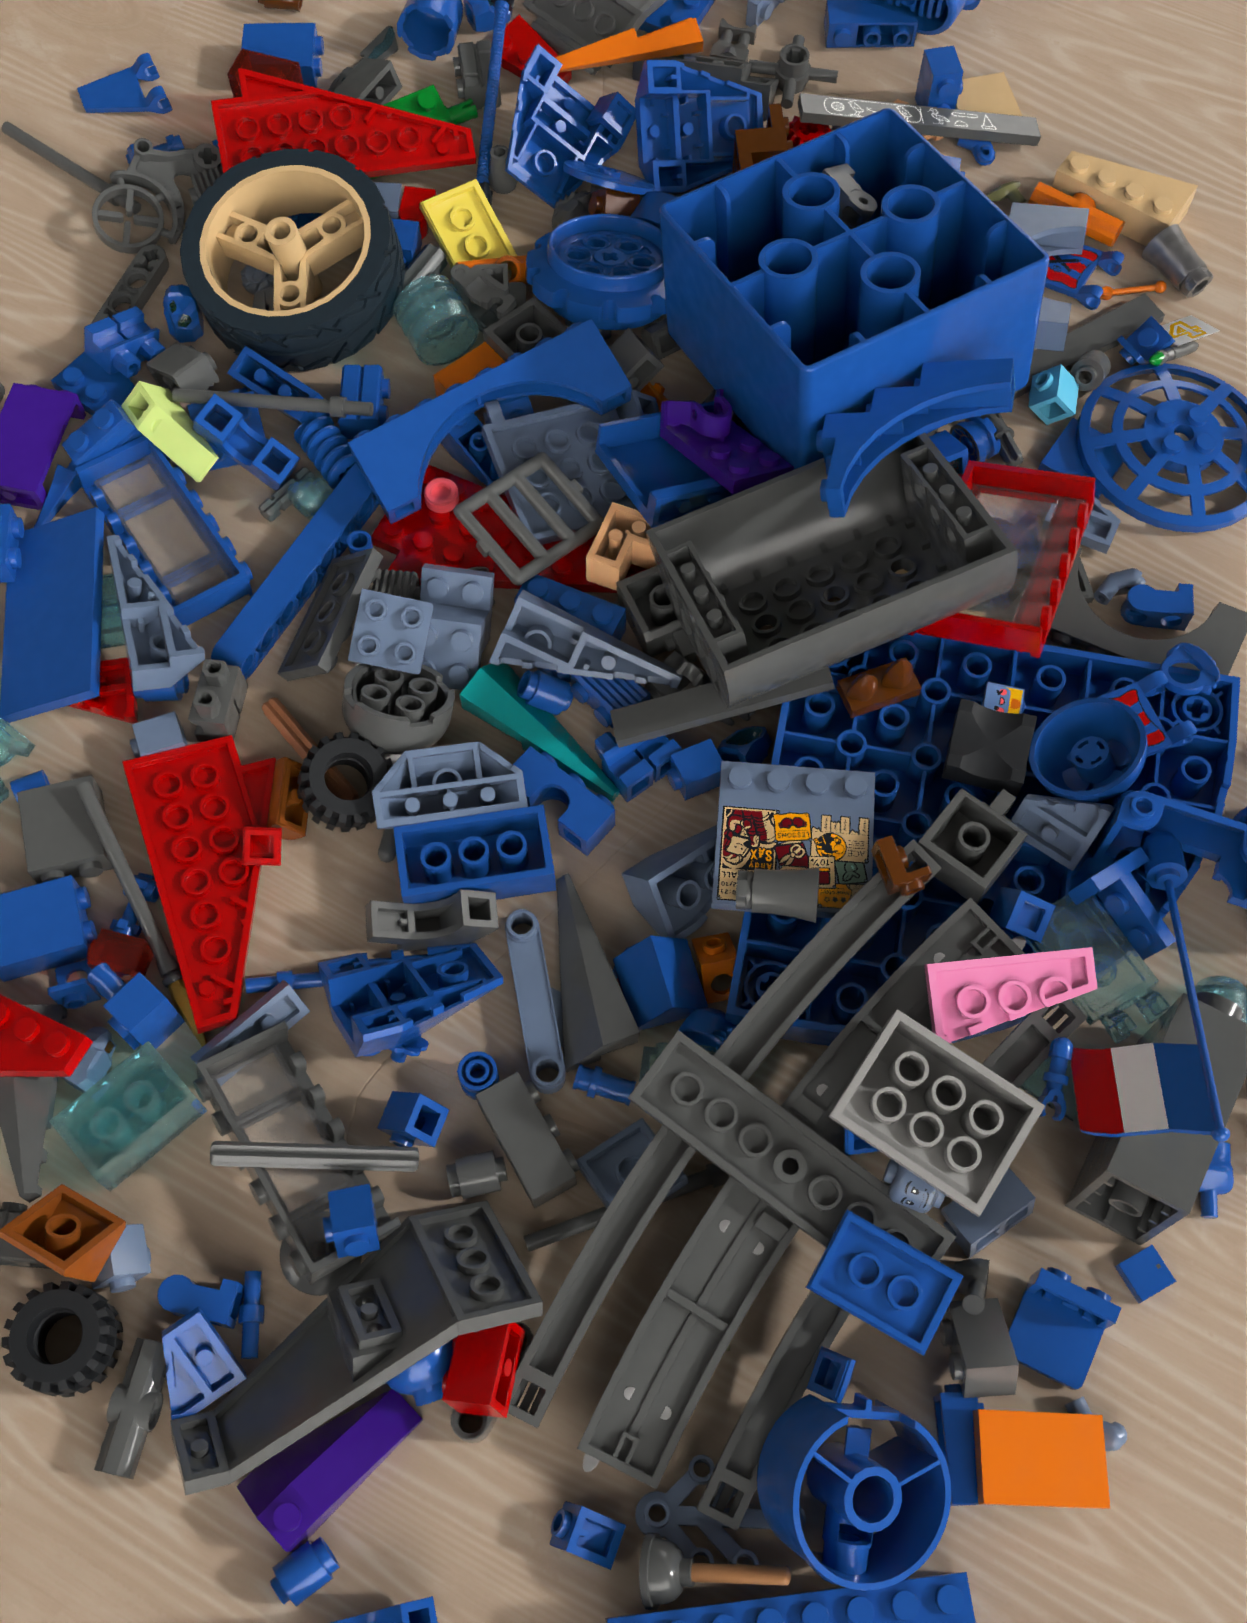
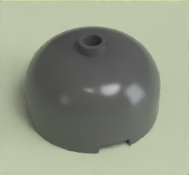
(397, 707)

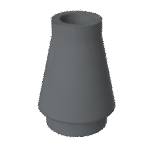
(498, 178)

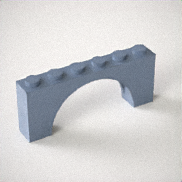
(1058, 232)

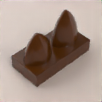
(878, 687)

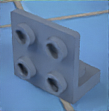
(390, 632)

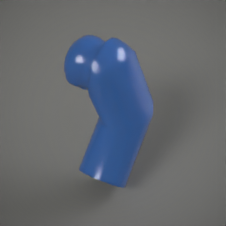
(981, 150)

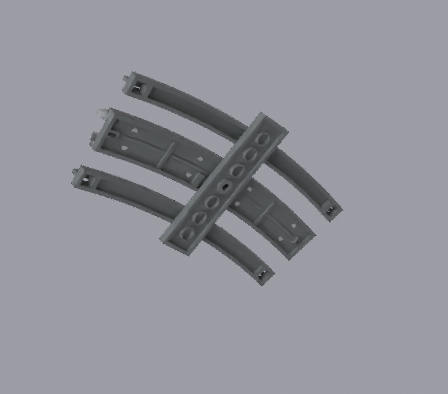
(783, 1177)

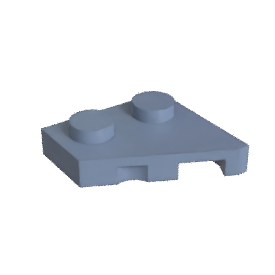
(1061, 826)

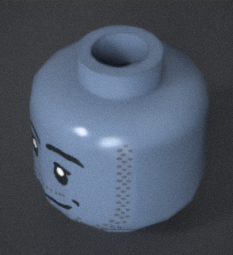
(911, 1190)

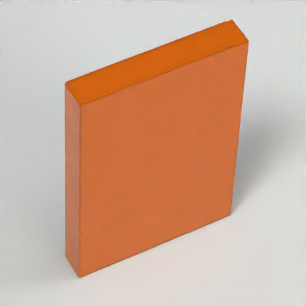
(1040, 1459)

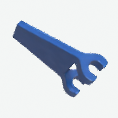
(123, 91)

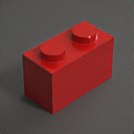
(483, 1370)

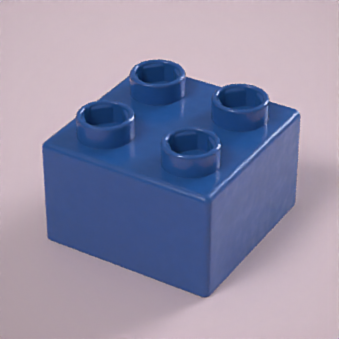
(816, 314)

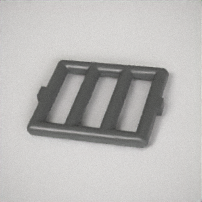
(518, 477)

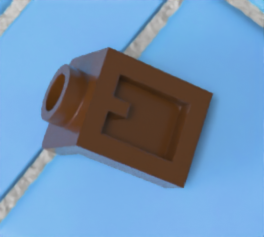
(892, 866)

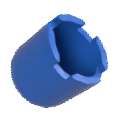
(430, 26)

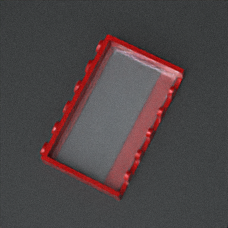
(1045, 522)

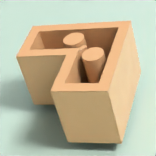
(618, 545)

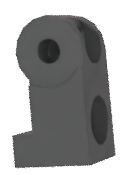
(855, 204)

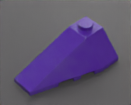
(319, 1471)

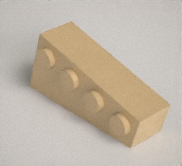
(1133, 195)

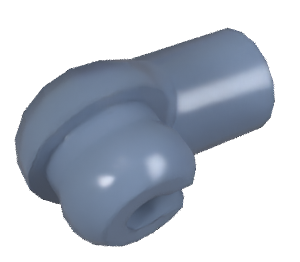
(1114, 1433)

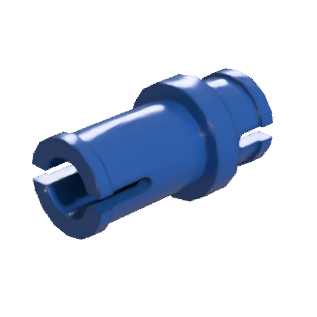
(603, 1084)

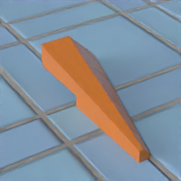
(626, 47)

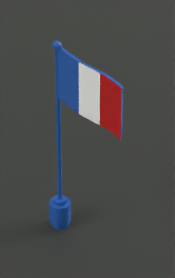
(1152, 1084)

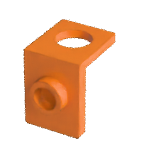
(715, 957)

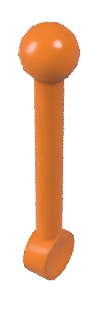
(1108, 292)

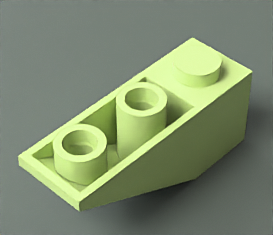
(169, 428)

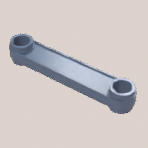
(535, 1001)

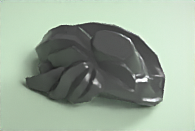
(571, 207)

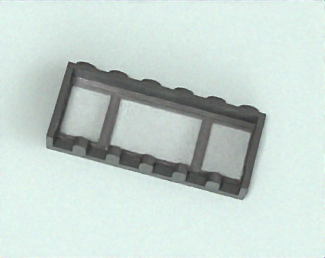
(268, 1097)

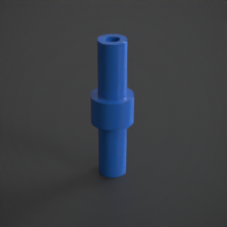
(296, 981)
(251, 1315)

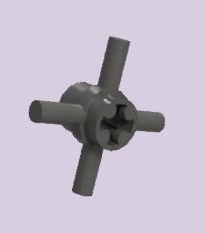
(793, 70)

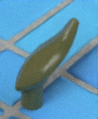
(1007, 190)

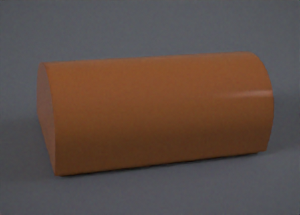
(285, 806)

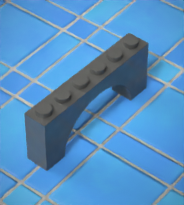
(1078, 625)

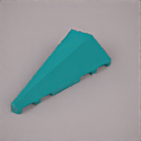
(494, 699)

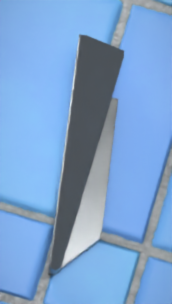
(724, 69)

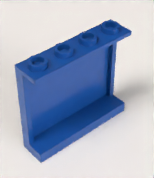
(652, 471)

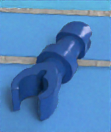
(1060, 1053)

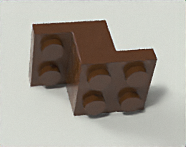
(761, 143)

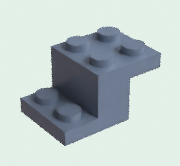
(458, 622)

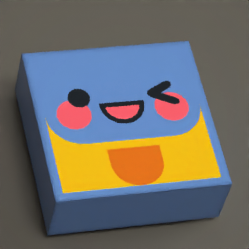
(1003, 698)

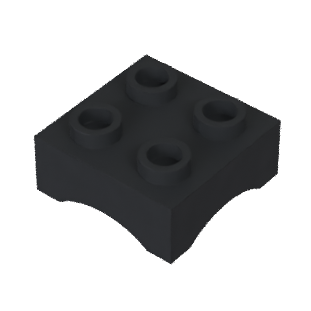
(989, 748)

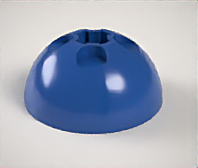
(1089, 750)

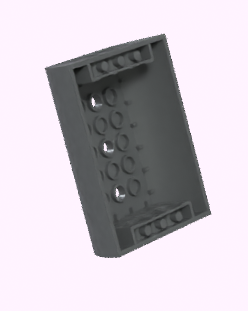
(781, 557)

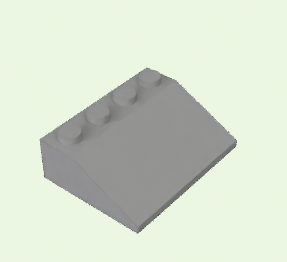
(937, 1112)

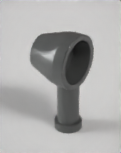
(973, 1283)

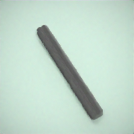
(314, 1156)

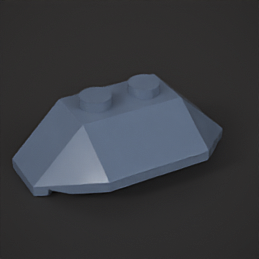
(447, 785)

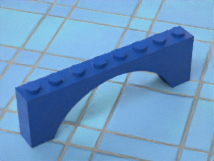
(566, 367)

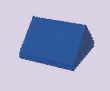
(659, 981)

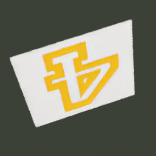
(1188, 329)

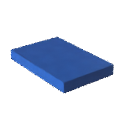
(884, 1282)

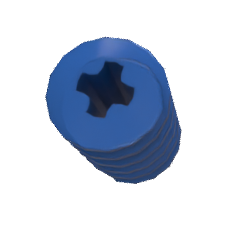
(325, 448)

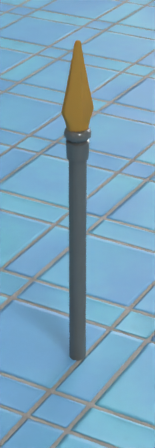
(165, 962)

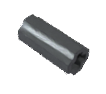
(427, 262)

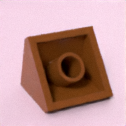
(66, 1233)

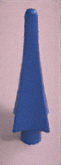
(63, 487)

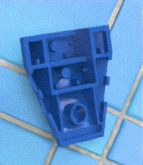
(689, 124)
(551, 130)
(403, 996)

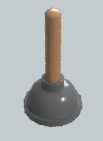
(666, 1572)

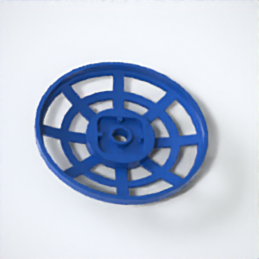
(1166, 448)

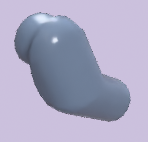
(1116, 581)

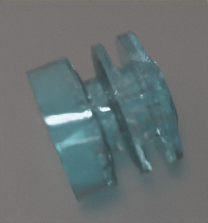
(435, 320)

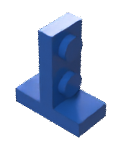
(1128, 904)

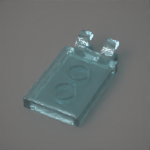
(1119, 969)

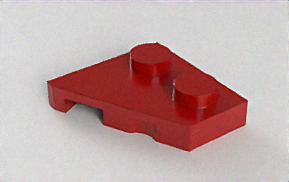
(116, 693)

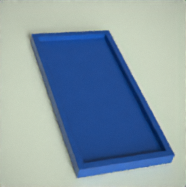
(54, 618)

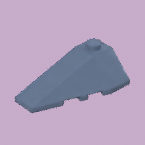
(675, 885)

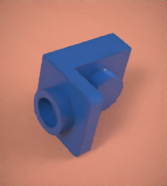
(1144, 342)
(586, 1534)

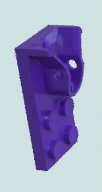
(719, 444)

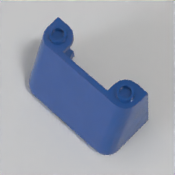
(1198, 830)

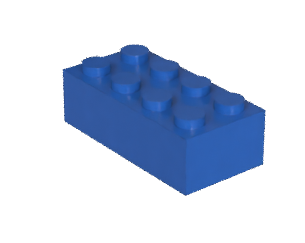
(479, 852)

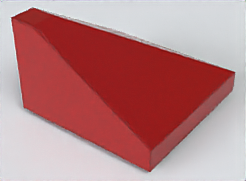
(262, 845)

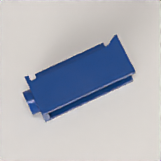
(957, 1441)

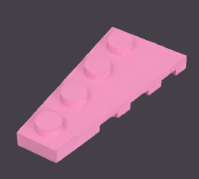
(990, 991)

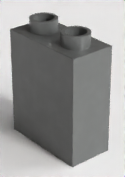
(1153, 1179)

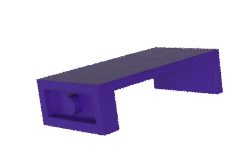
(29, 437)

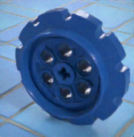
(600, 271)

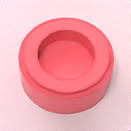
(441, 495)

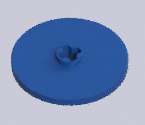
(608, 177)

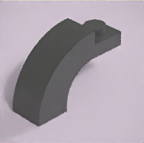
(445, 922)

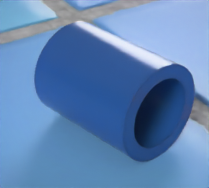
(359, 541)
(28, 782)

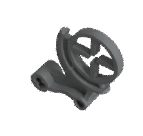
(155, 172)

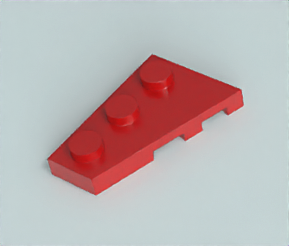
(519, 44)

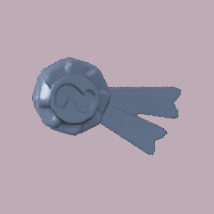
(259, 284)

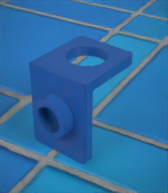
(73, 993)

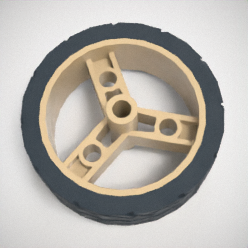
(248, 221)

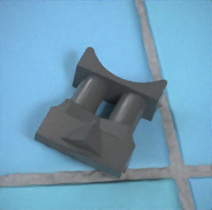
(729, 33)

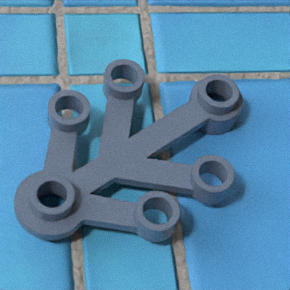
(689, 1516)

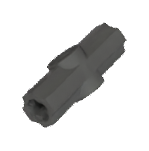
(133, 1410)

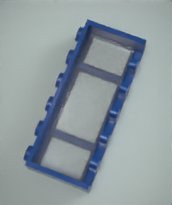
(165, 529)

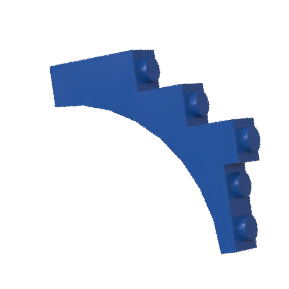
(942, 395)

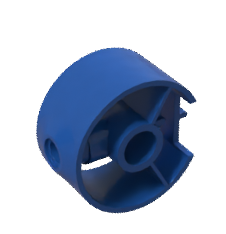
(891, 1490)

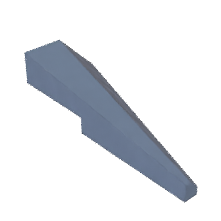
(154, 639)
(555, 640)

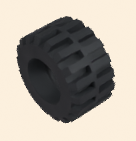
(317, 796)
(31, 1328)

